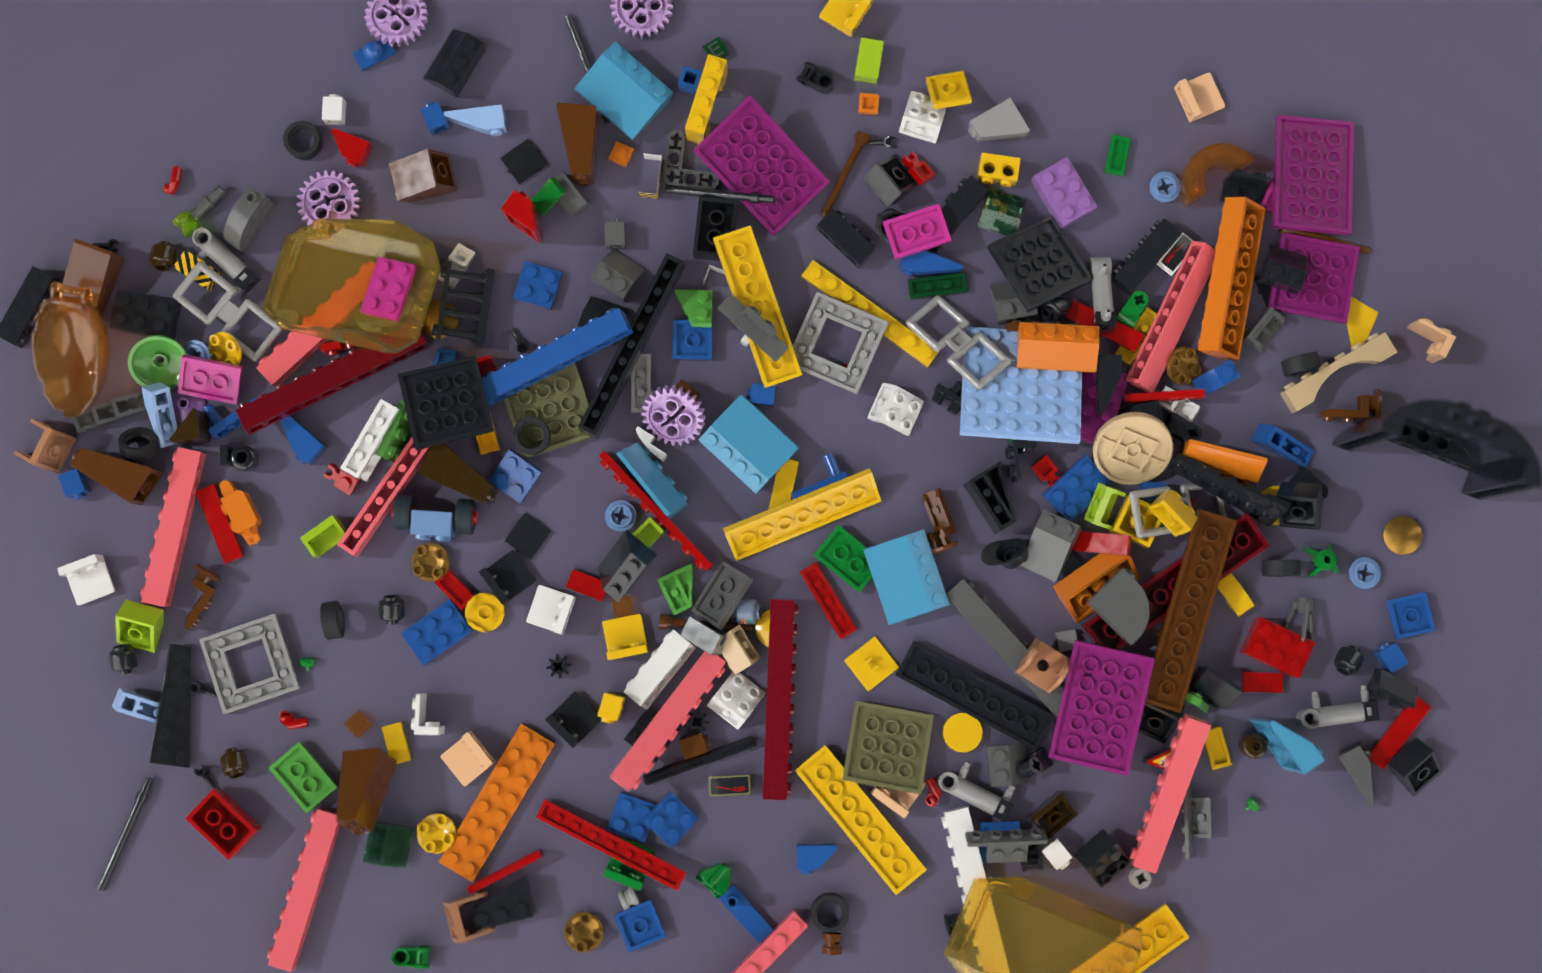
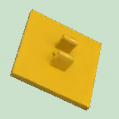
(871, 663)

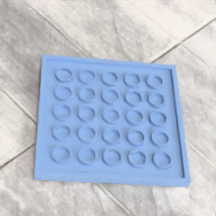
(1018, 400)

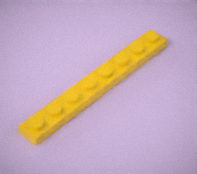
(895, 331)

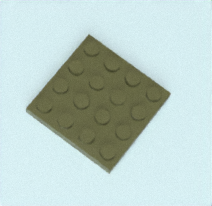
(556, 401)
(888, 747)

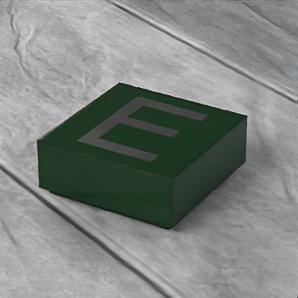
(716, 48)

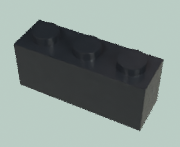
(846, 237)

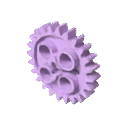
(654, 18)
(384, 28)
(323, 185)
(686, 428)

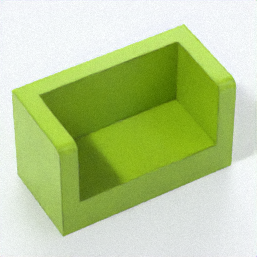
(869, 60)
(1102, 505)
(648, 532)
(324, 536)

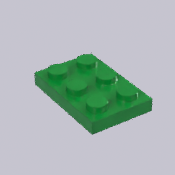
(845, 558)

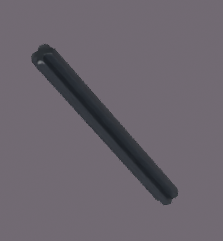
(700, 760)

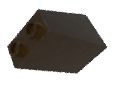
(452, 471)

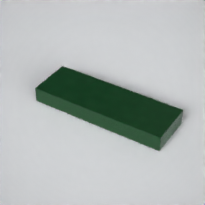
(937, 285)

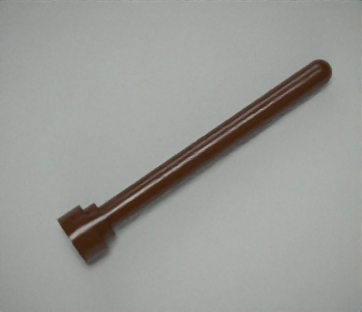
(861, 140)
(1363, 249)
(667, 621)

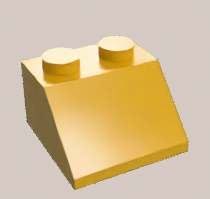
(1173, 512)

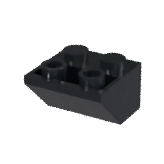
(1392, 689)
(1102, 858)

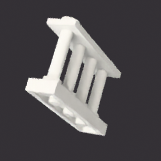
(362, 457)

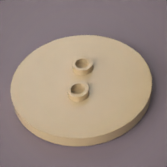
(1132, 448)

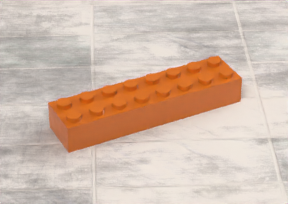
(1231, 278)

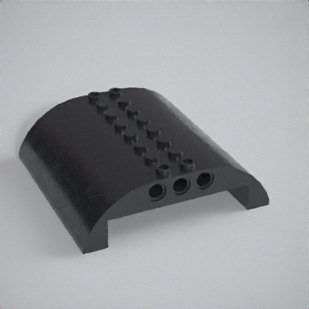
(1490, 449)

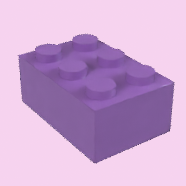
(1063, 193)

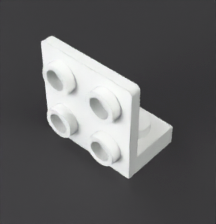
(921, 119)
(895, 408)
(88, 578)
(551, 609)
(736, 699)
(418, 723)

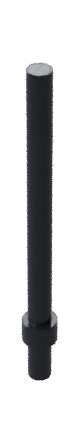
(580, 49)
(754, 197)
(141, 797)

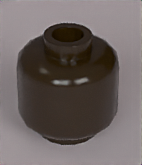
(163, 256)
(1246, 745)
(234, 763)

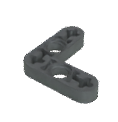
(676, 168)

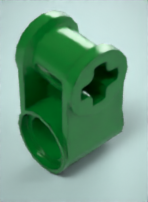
(1130, 311)
(413, 956)

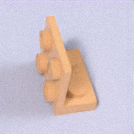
(1199, 97)
(1440, 336)
(467, 758)
(896, 800)

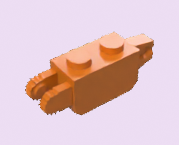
(241, 512)

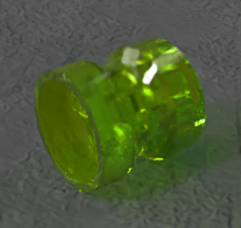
(186, 223)

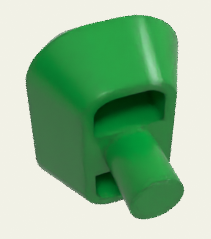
(307, 662)
(1253, 804)

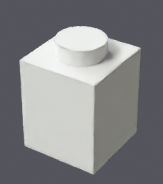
(334, 110)
(1056, 854)

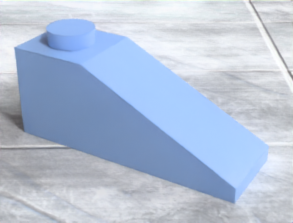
(482, 119)
(160, 412)
(135, 705)

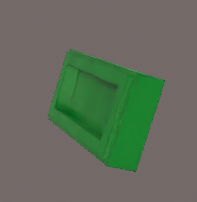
(1117, 155)
(548, 196)

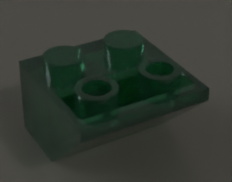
(1001, 212)
(388, 844)

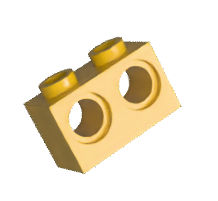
(998, 163)
(611, 707)

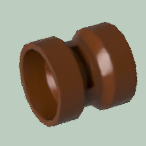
(832, 943)

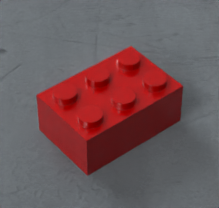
(1277, 647)
(223, 823)

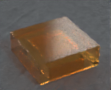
(623, 607)
(358, 724)

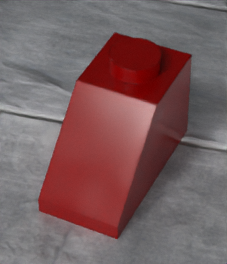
(352, 148)

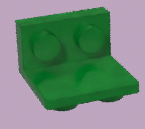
(625, 874)

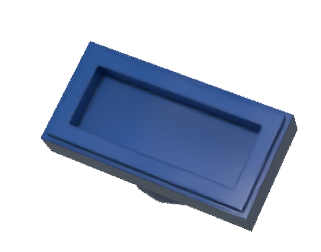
(373, 53)

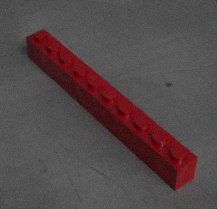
(319, 385)
(779, 699)

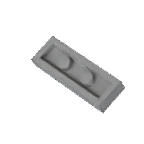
(640, 383)

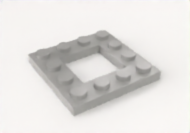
(872, 334)
(228, 694)

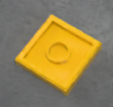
(948, 90)

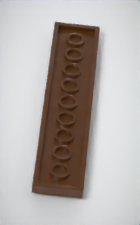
(1189, 610)

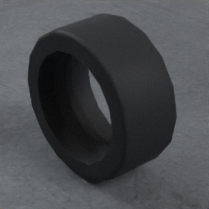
(295, 127)
(1301, 364)
(531, 450)
(139, 454)
(1276, 568)
(332, 620)
(829, 927)

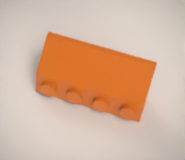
(1057, 347)
(1228, 462)
(1087, 580)

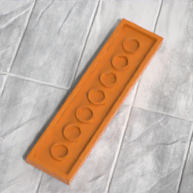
(497, 802)

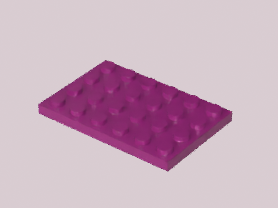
(758, 156)
(1313, 175)
(1101, 707)

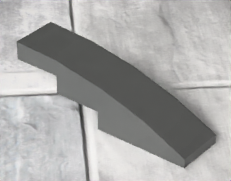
(110, 412)

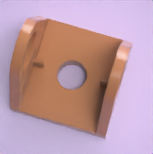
(42, 454)
(1057, 666)
(454, 920)

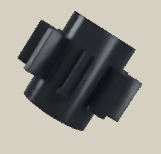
(553, 666)
(696, 727)

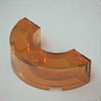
(1213, 156)

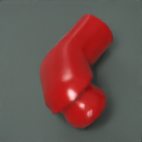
(174, 181)
(291, 722)
(935, 792)

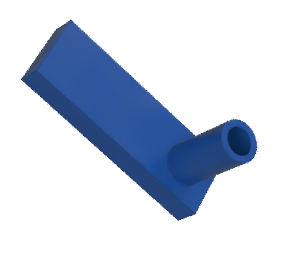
(220, 426)
(834, 472)
(746, 914)

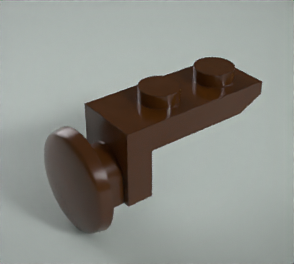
(1364, 404)
(940, 520)
(202, 583)

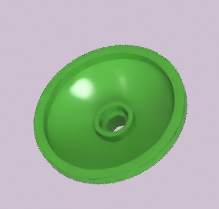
(146, 367)

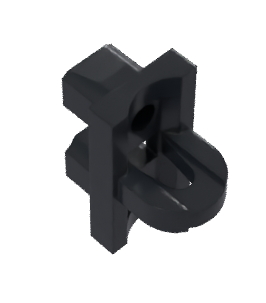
(942, 393)

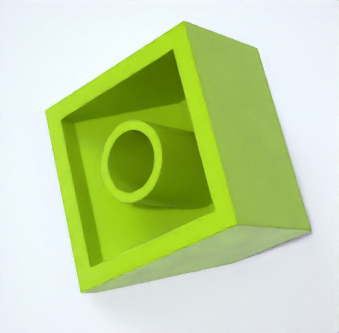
(139, 625)

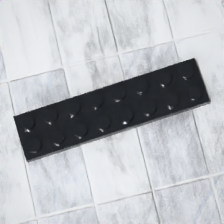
(974, 695)

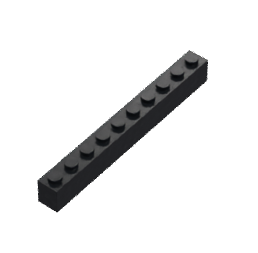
(631, 346)

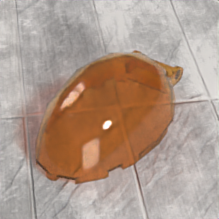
(70, 349)

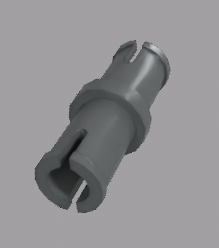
(208, 202)

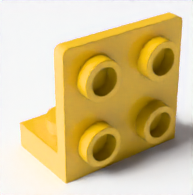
(845, 14)
(625, 637)

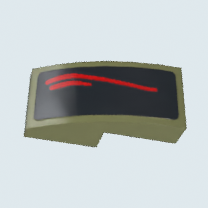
(730, 785)

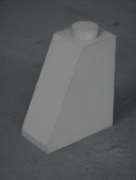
(999, 123)

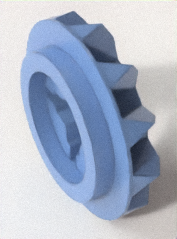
(1168, 179)
(195, 346)
(616, 507)
(1371, 567)

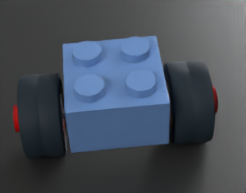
(431, 523)

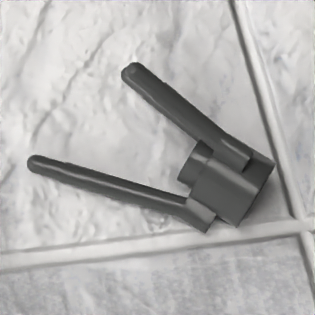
(1306, 608)

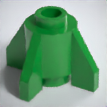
(1318, 560)
(716, 879)

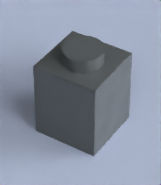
(615, 234)

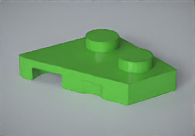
(697, 306)
(678, 588)
(1196, 700)

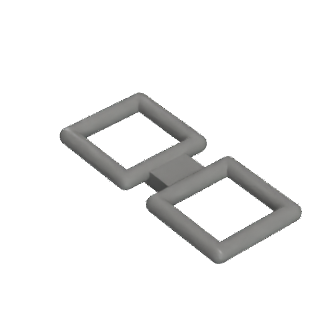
(227, 309)
(958, 342)
(1184, 488)

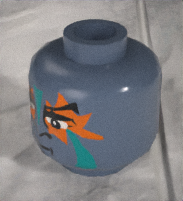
(747, 612)

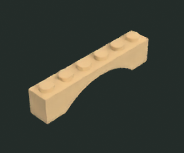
(1304, 392)

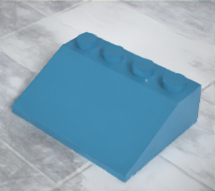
(624, 91)
(748, 443)
(653, 480)
(906, 577)
(1288, 748)

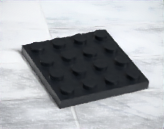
(1039, 263)
(445, 402)

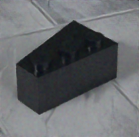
(992, 497)
(506, 906)

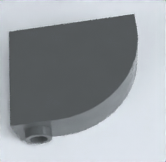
(247, 218)
(1122, 605)

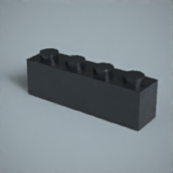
(962, 203)
(1146, 256)
(20, 316)

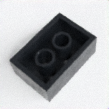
(714, 219)
(144, 314)

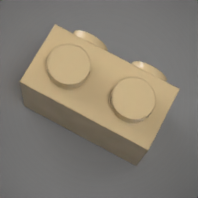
(738, 650)

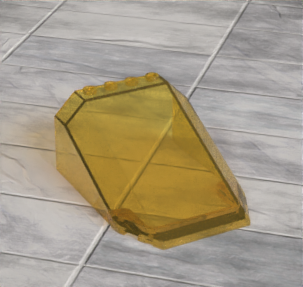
(327, 275)
(1031, 929)

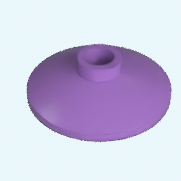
(192, 402)

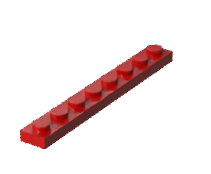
(661, 519)
(611, 844)

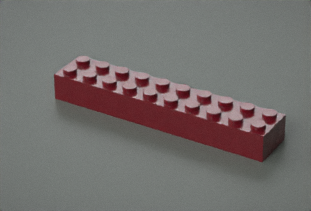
(1245, 545)

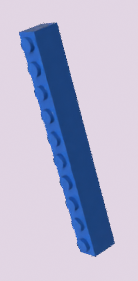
(556, 355)

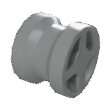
(1135, 876)
(628, 897)

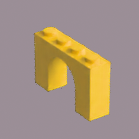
(710, 83)

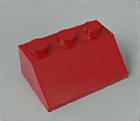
(522, 214)

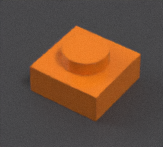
(868, 104)
(621, 154)

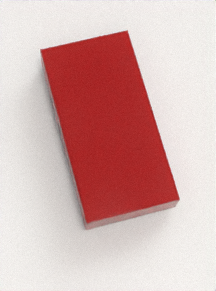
(586, 585)
(455, 589)
(1262, 682)

